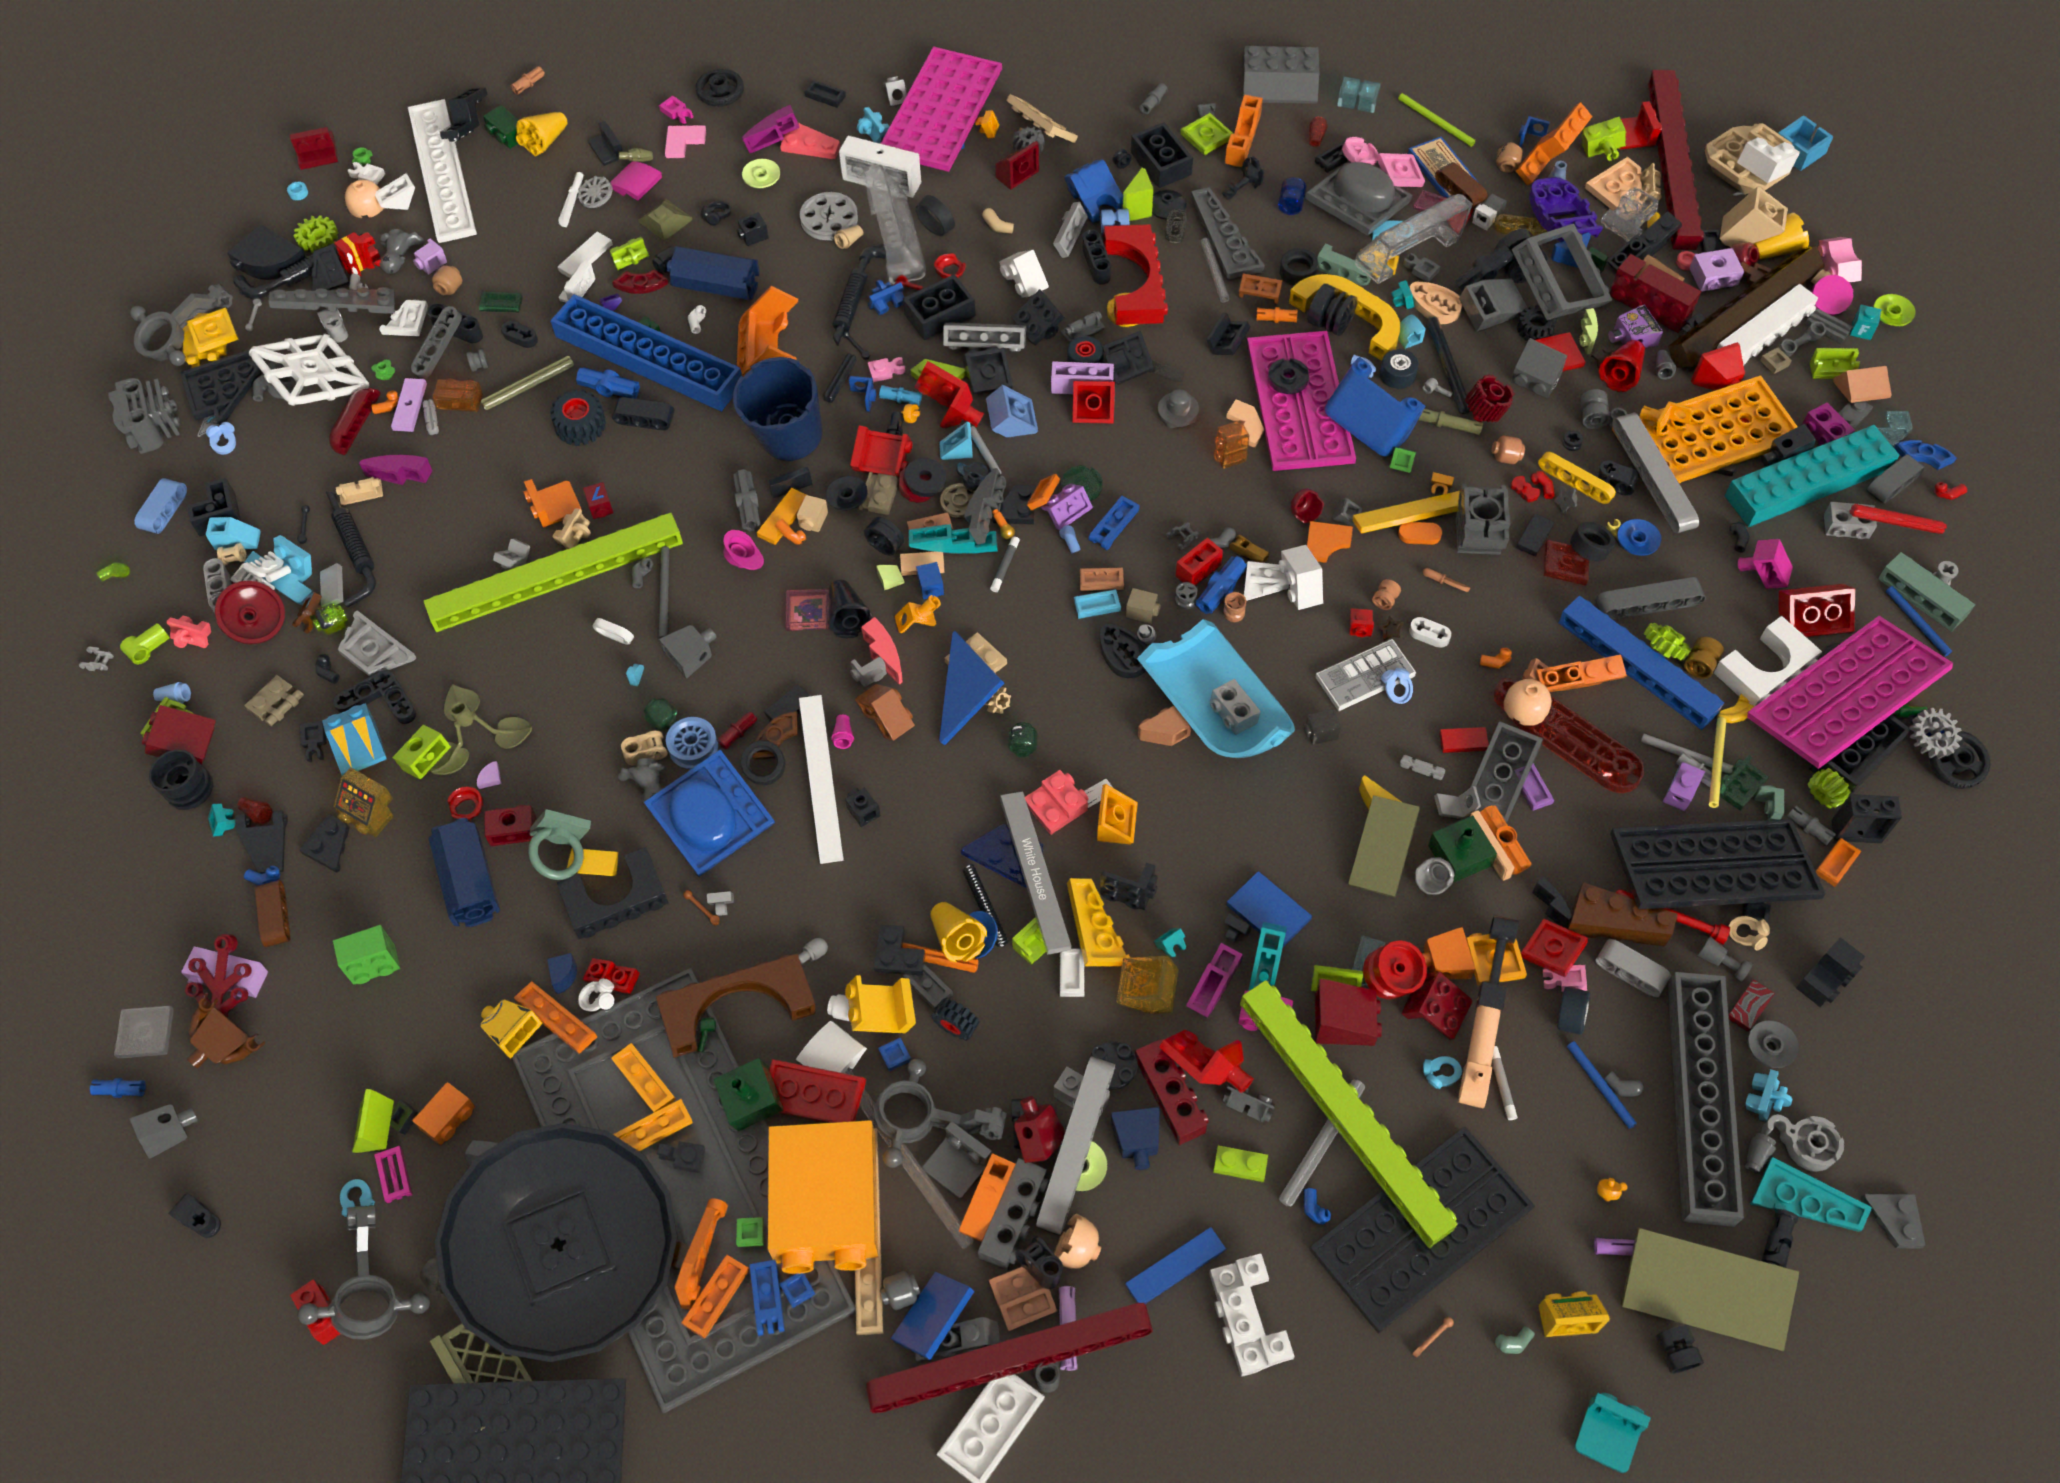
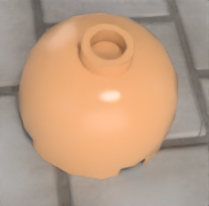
(361, 198)
(1528, 702)
(1078, 1243)

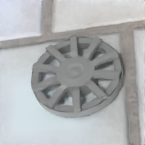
(595, 192)

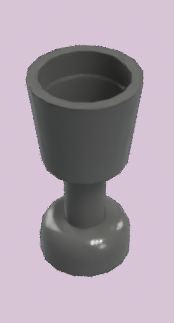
(1716, 954)

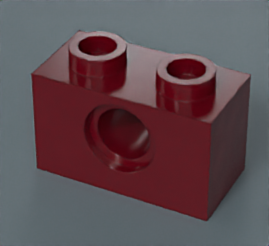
(497, 820)

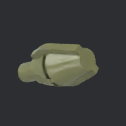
(636, 154)

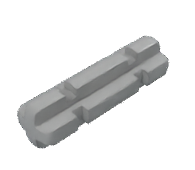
(430, 417)
(1422, 767)

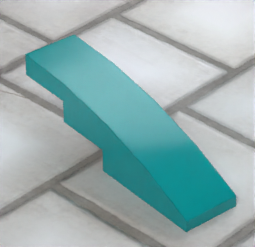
(946, 540)

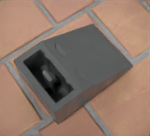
(1492, 302)

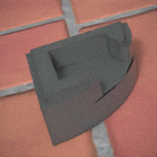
(1204, 109)

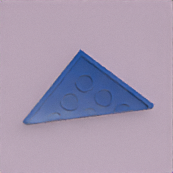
(967, 689)

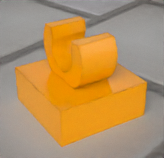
(988, 124)
(1441, 480)

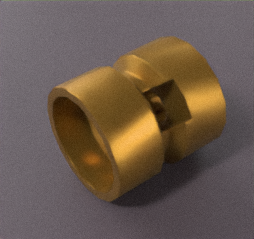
(1704, 657)

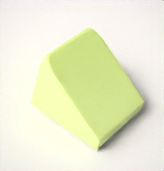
(889, 576)

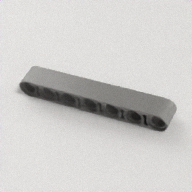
(1655, 473)
(1075, 1145)

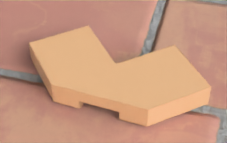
(1249, 418)

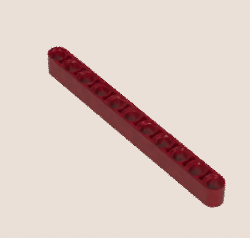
(1008, 1358)

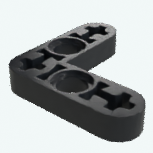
(384, 690)

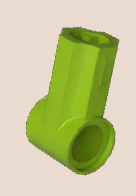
(139, 648)

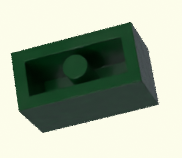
(502, 126)

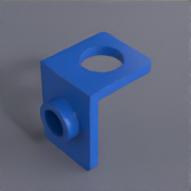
(1528, 128)
(868, 389)

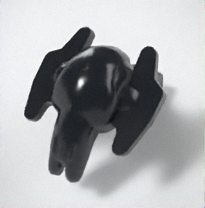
(1251, 173)

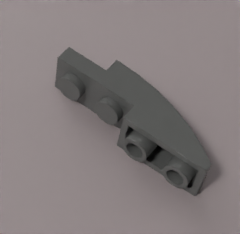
(984, 501)

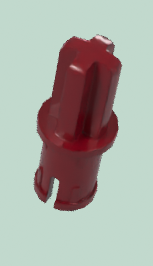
(736, 730)

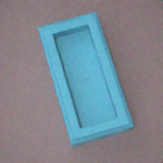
(1097, 604)

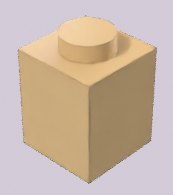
(812, 513)

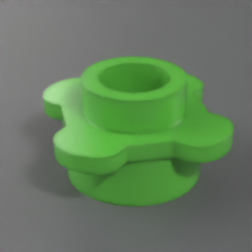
(362, 156)
(383, 370)

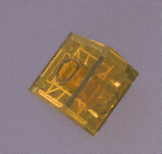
(1148, 984)

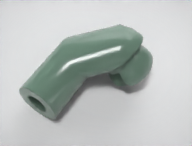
(1514, 1344)

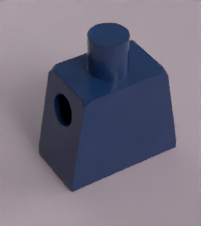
(1137, 1134)

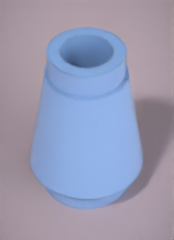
(177, 692)

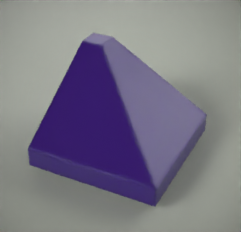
(611, 302)

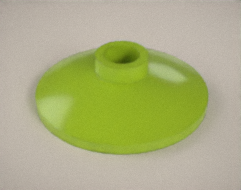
(1895, 309)

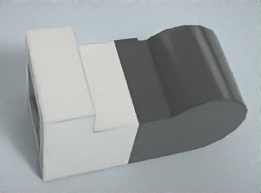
(1490, 209)

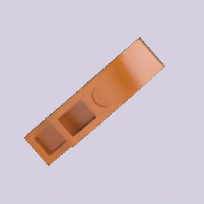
(1582, 674)

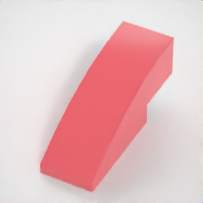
(882, 646)

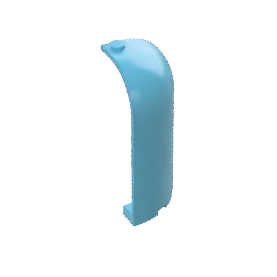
(1202, 663)

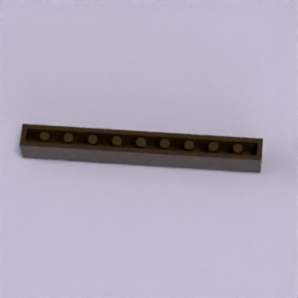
(1745, 306)

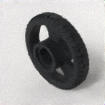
(720, 91)
(1952, 765)

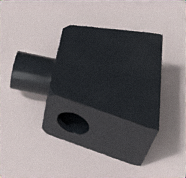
(1789, 445)

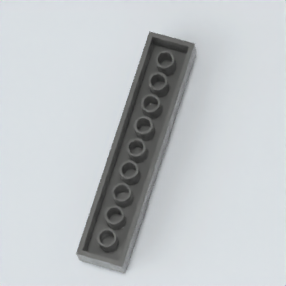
(1704, 1100)

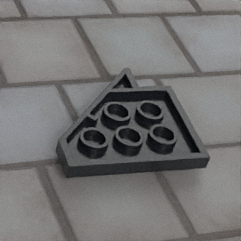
(219, 385)

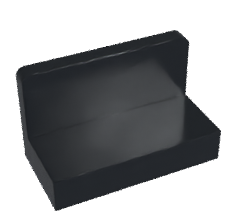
(606, 145)

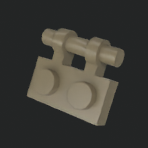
(270, 697)

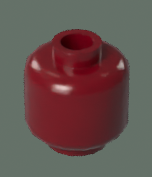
(1746, 252)

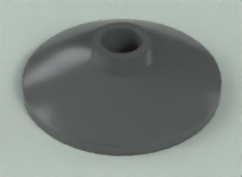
(1780, 1037)

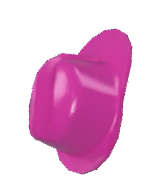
(741, 550)

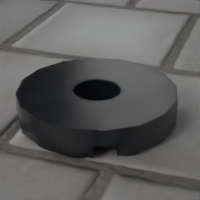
(1288, 385)
(928, 467)

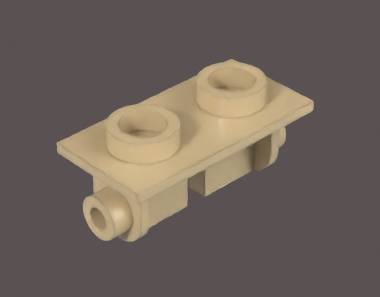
(1651, 181)
(365, 490)

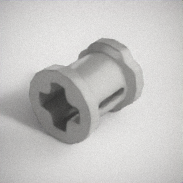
(1946, 571)

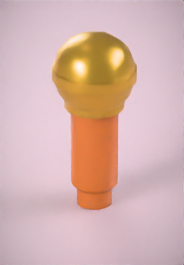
(1007, 530)

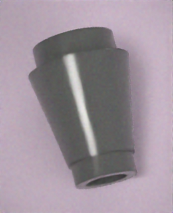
(1664, 365)
(1759, 1152)

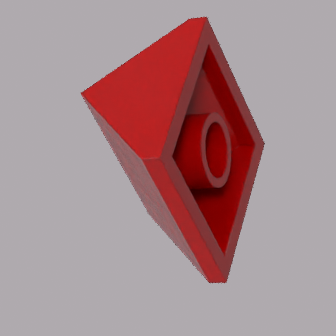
(1093, 401)

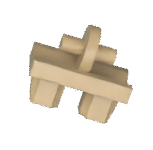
(574, 529)

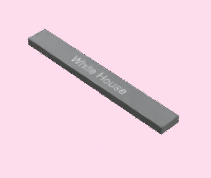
(1035, 873)

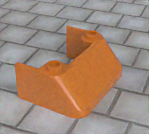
(760, 328)

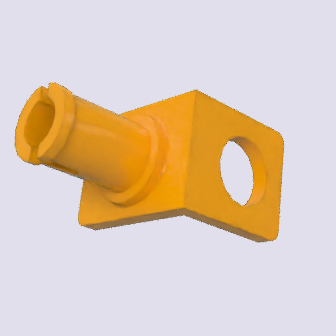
(1663, 416)
(918, 613)

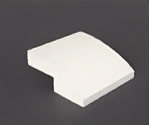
(831, 1050)

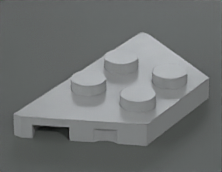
(372, 647)

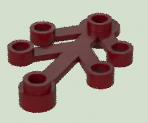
(219, 985)

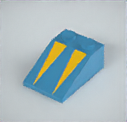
(354, 739)

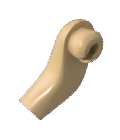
(995, 223)

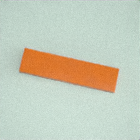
(556, 1017)

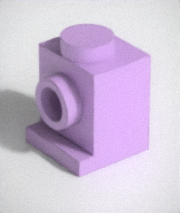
(429, 257)

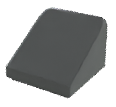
(1345, 510)

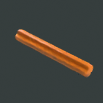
(937, 957)

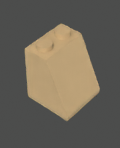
(1753, 219)

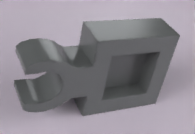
(1423, 269)

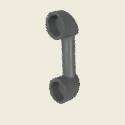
(1812, 333)

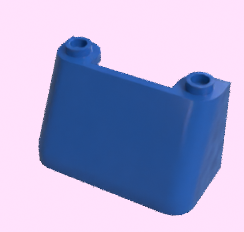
(1371, 411)

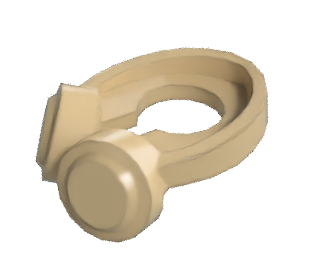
(1756, 942)

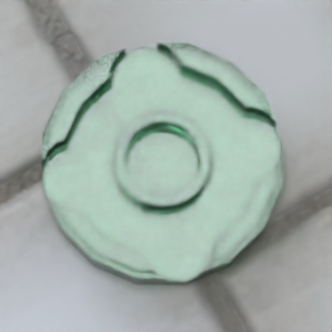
(1085, 477)

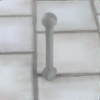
(257, 302)

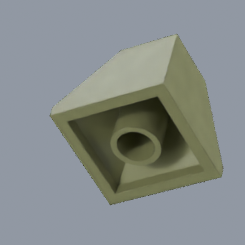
(665, 219)

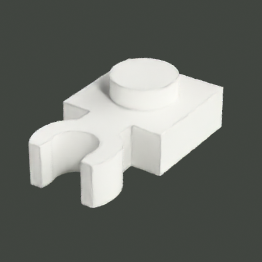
(368, 172)

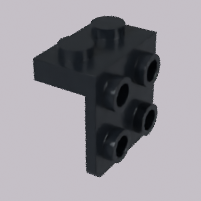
(1131, 893)

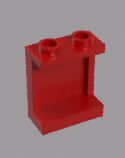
(880, 452)

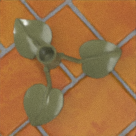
(460, 707)

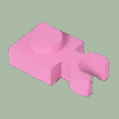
(883, 369)
(1574, 979)

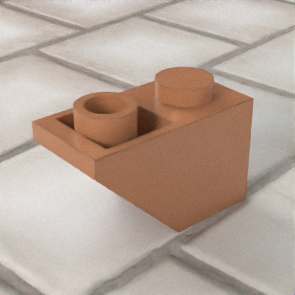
(1165, 728)

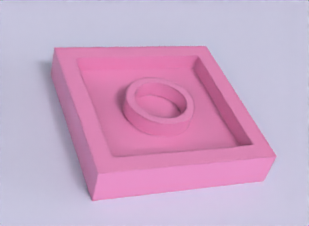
(1401, 169)

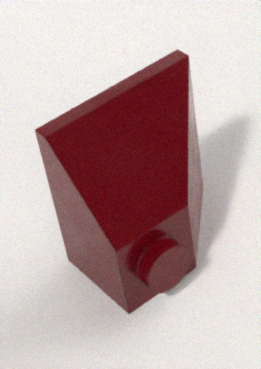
(1018, 166)

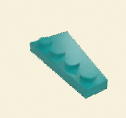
(1808, 1198)

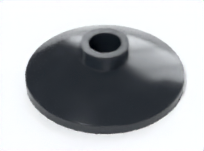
(1166, 201)
(846, 493)

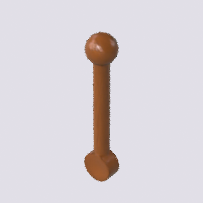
(714, 919)

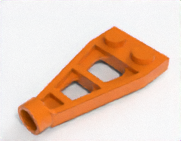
(692, 1269)

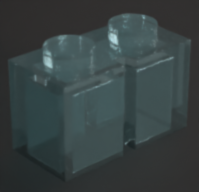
(1368, 94)

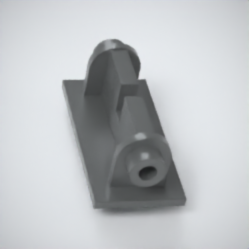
(1085, 327)
(1258, 1105)

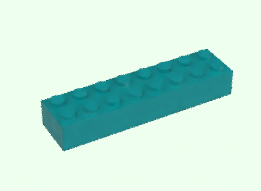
(1811, 475)

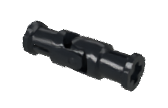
(1780, 1238)

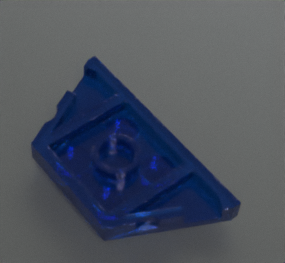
(997, 853)

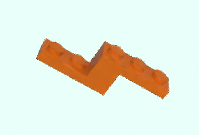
(1554, 143)

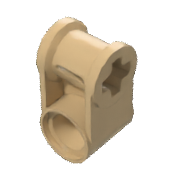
(644, 747)

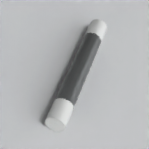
(1004, 564)

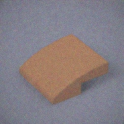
(1021, 1298)

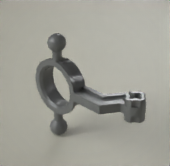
(195, 303)
(988, 1122)
(361, 1219)

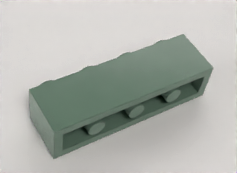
(1926, 591)

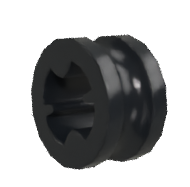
(1122, 158)
(1573, 446)

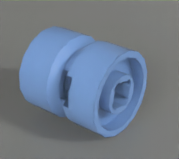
(1109, 217)

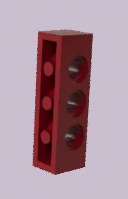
(1183, 1127)

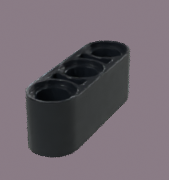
(1096, 257)
(468, 329)
(643, 413)

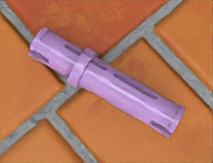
(1067, 1314)

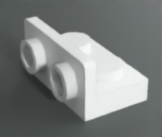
(579, 282)

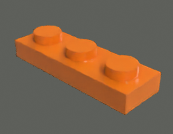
(715, 1296)

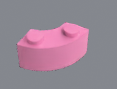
(1840, 258)

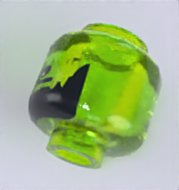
(330, 619)

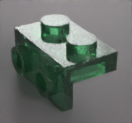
(1742, 783)

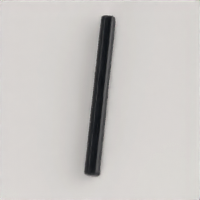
(1448, 364)

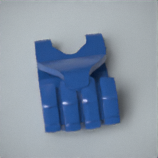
(1095, 188)

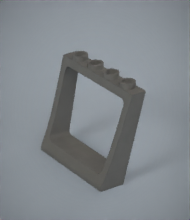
(1543, 281)

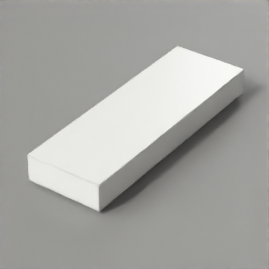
(589, 251)

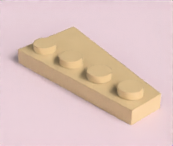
(1040, 119)

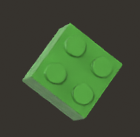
(366, 955)

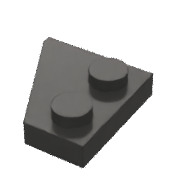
(1898, 1217)

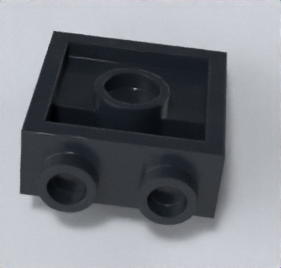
(987, 370)

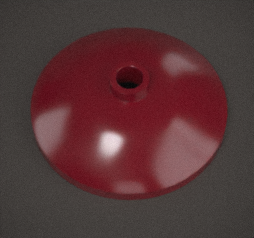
(251, 599)

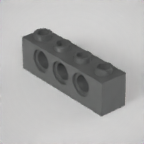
(1023, 1175)

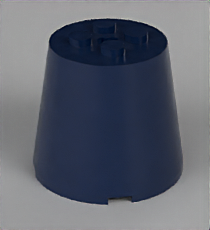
(780, 407)

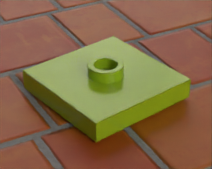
(1206, 133)

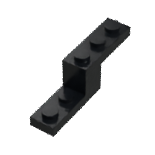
(463, 114)

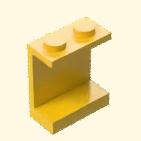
(880, 1007)

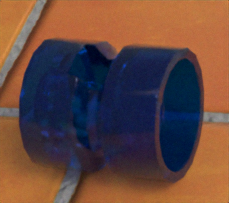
(1292, 196)

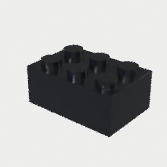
(1161, 155)
(939, 304)

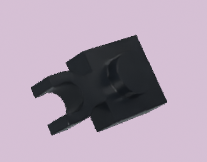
(312, 737)

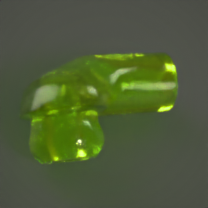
(114, 569)

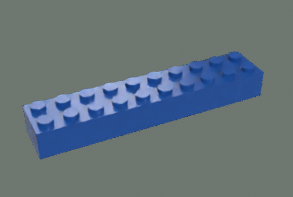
(646, 352)

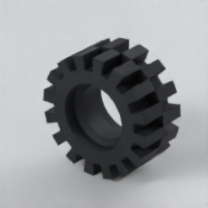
(1531, 331)

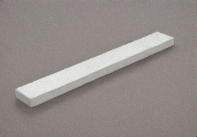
(821, 779)

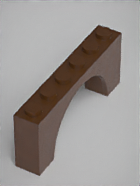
(779, 979)

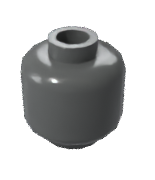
(900, 1290)

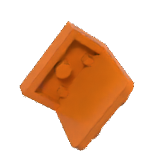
(552, 502)

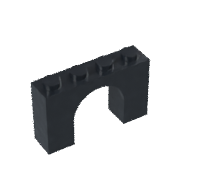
(591, 917)

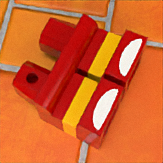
(355, 252)

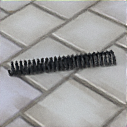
(973, 888)

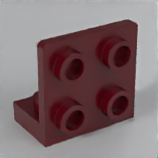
(1439, 1003)

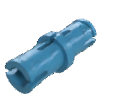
(900, 395)

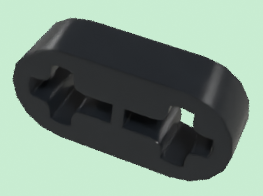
(518, 335)

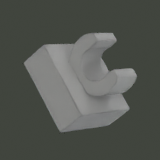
(720, 901)

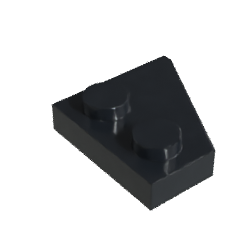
(1015, 507)

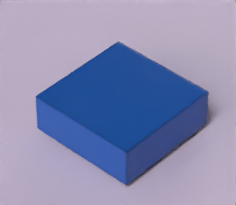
(894, 1054)
(797, 1289)

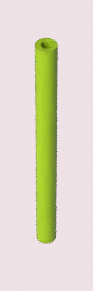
(1437, 120)

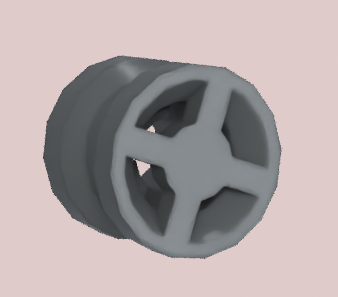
(477, 360)
(1190, 592)

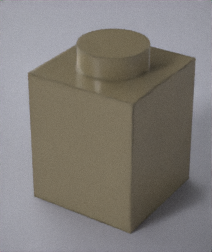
(1142, 606)

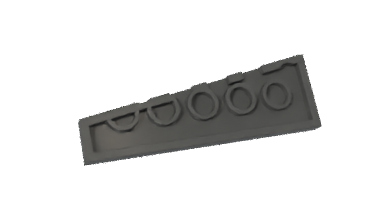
(1230, 247)
(376, 300)

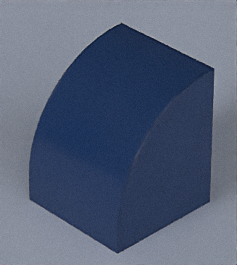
(562, 972)

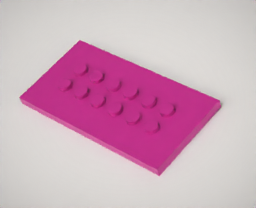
(1296, 424)
(1849, 691)

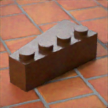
(1618, 917)

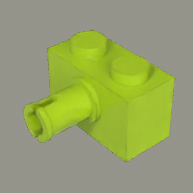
(1604, 138)

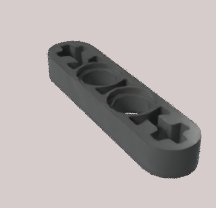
(433, 341)

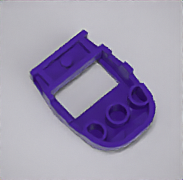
(1560, 197)

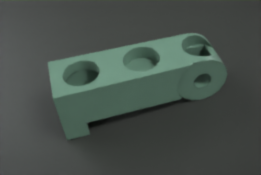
(1340, 265)

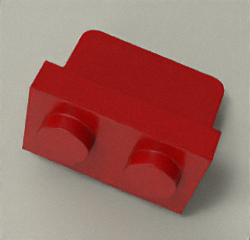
(1642, 130)

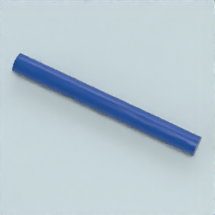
(1919, 621)
(1601, 1085)

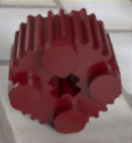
(1489, 399)

